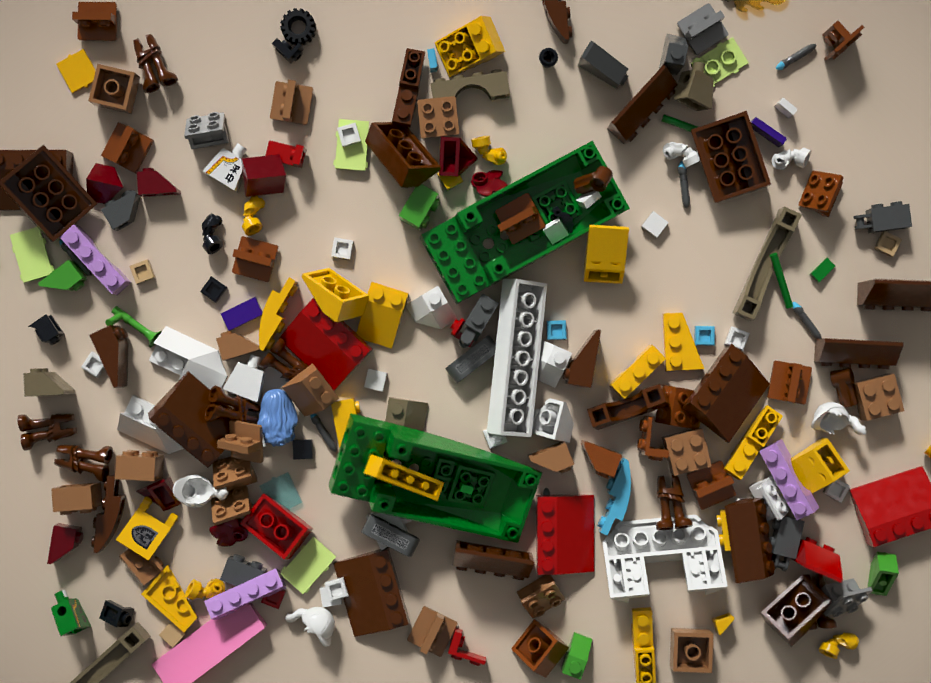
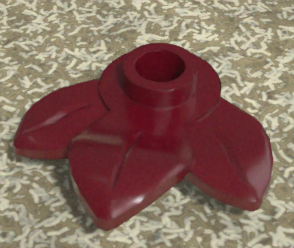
(488, 182)
(229, 533)

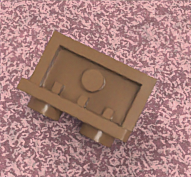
(140, 567)

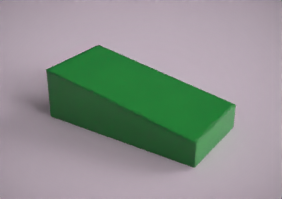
(822, 270)
(468, 488)

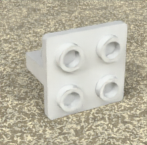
(773, 498)

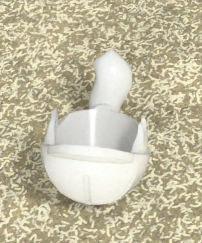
(834, 416)
(196, 491)
(318, 621)

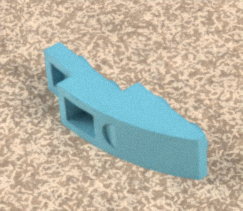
(620, 489)

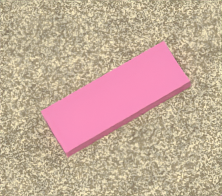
(209, 645)

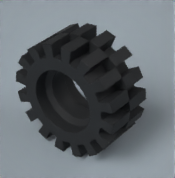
(293, 16)

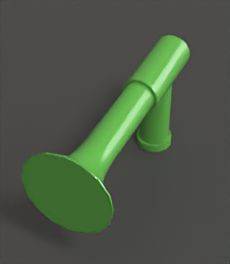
(119, 315)

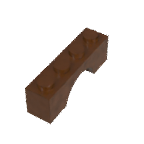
(639, 404)

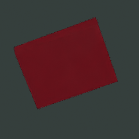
(263, 175)

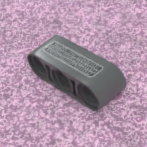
(472, 359)
(390, 535)

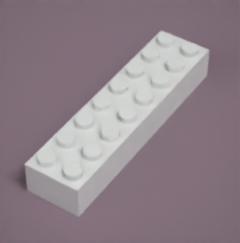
(517, 358)

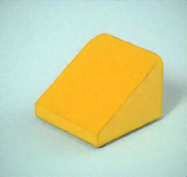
(450, 181)
(722, 622)

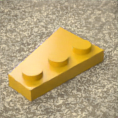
(679, 344)
(170, 599)

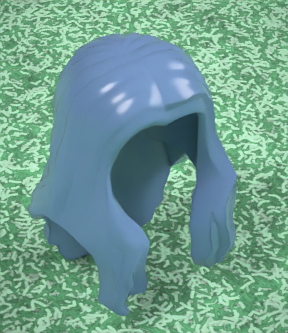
(277, 417)

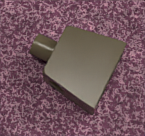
(695, 88)

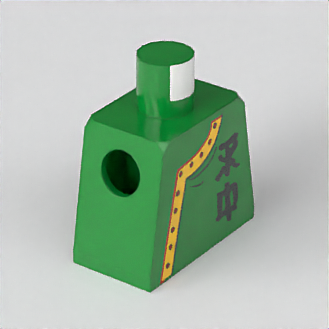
(69, 615)

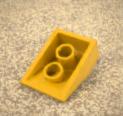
(335, 294)
(382, 315)

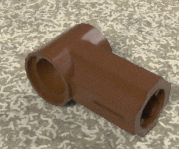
(594, 181)
(844, 382)

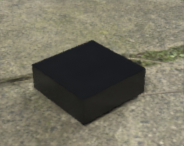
(213, 289)
(303, 449)

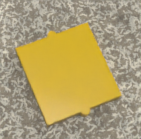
(77, 70)

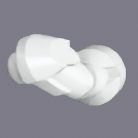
(673, 150)
(783, 159)

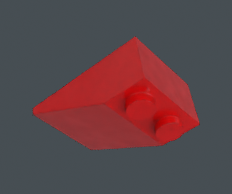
(276, 526)
(819, 559)

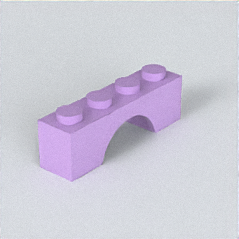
(94, 260)
(796, 495)
(236, 597)

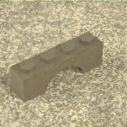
(493, 84)

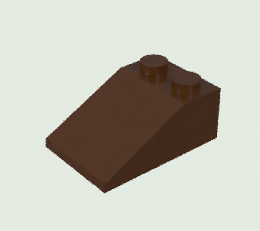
(113, 351)
(581, 368)
(796, 610)

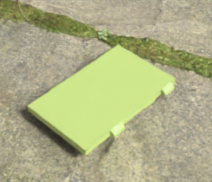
(722, 60)
(355, 155)
(31, 254)
(308, 565)

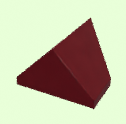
(455, 156)
(103, 183)
(161, 493)

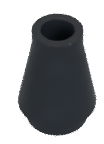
(548, 53)

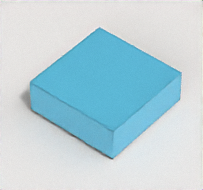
(432, 60)
(556, 330)
(704, 335)

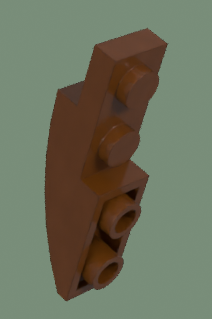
(558, 17)
(408, 87)
(108, 521)

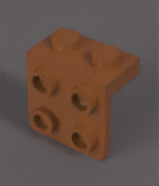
(674, 413)
(644, 443)

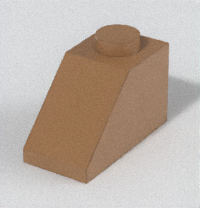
(235, 345)

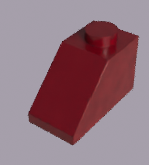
(153, 183)
(63, 540)

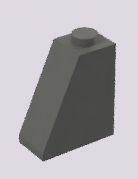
(674, 53)
(603, 65)

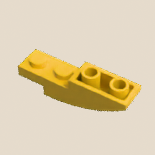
(271, 321)
(752, 442)
(643, 645)

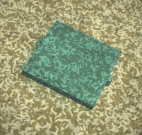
(282, 490)

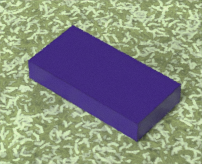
(768, 132)
(242, 313)

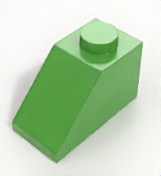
(65, 277)
(882, 573)
(576, 656)

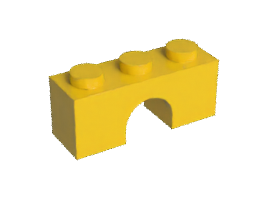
(637, 371)

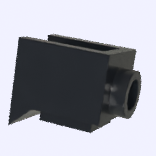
(47, 329)

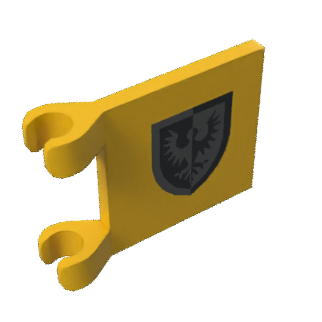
(144, 532)

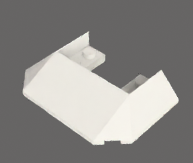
(178, 354)
(639, 543)

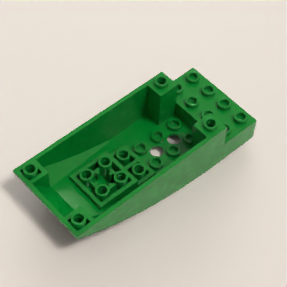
(458, 242)
(500, 491)

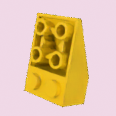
(470, 46)
(605, 254)
(818, 465)

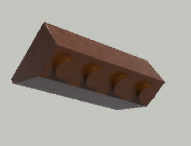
(642, 105)
(401, 153)
(857, 352)
(749, 540)

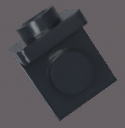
(285, 50)
(116, 614)

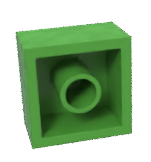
(419, 207)

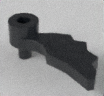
(565, 217)

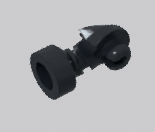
(212, 243)

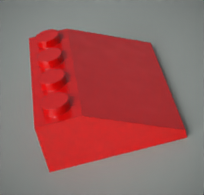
(325, 343)
(894, 506)
(564, 534)

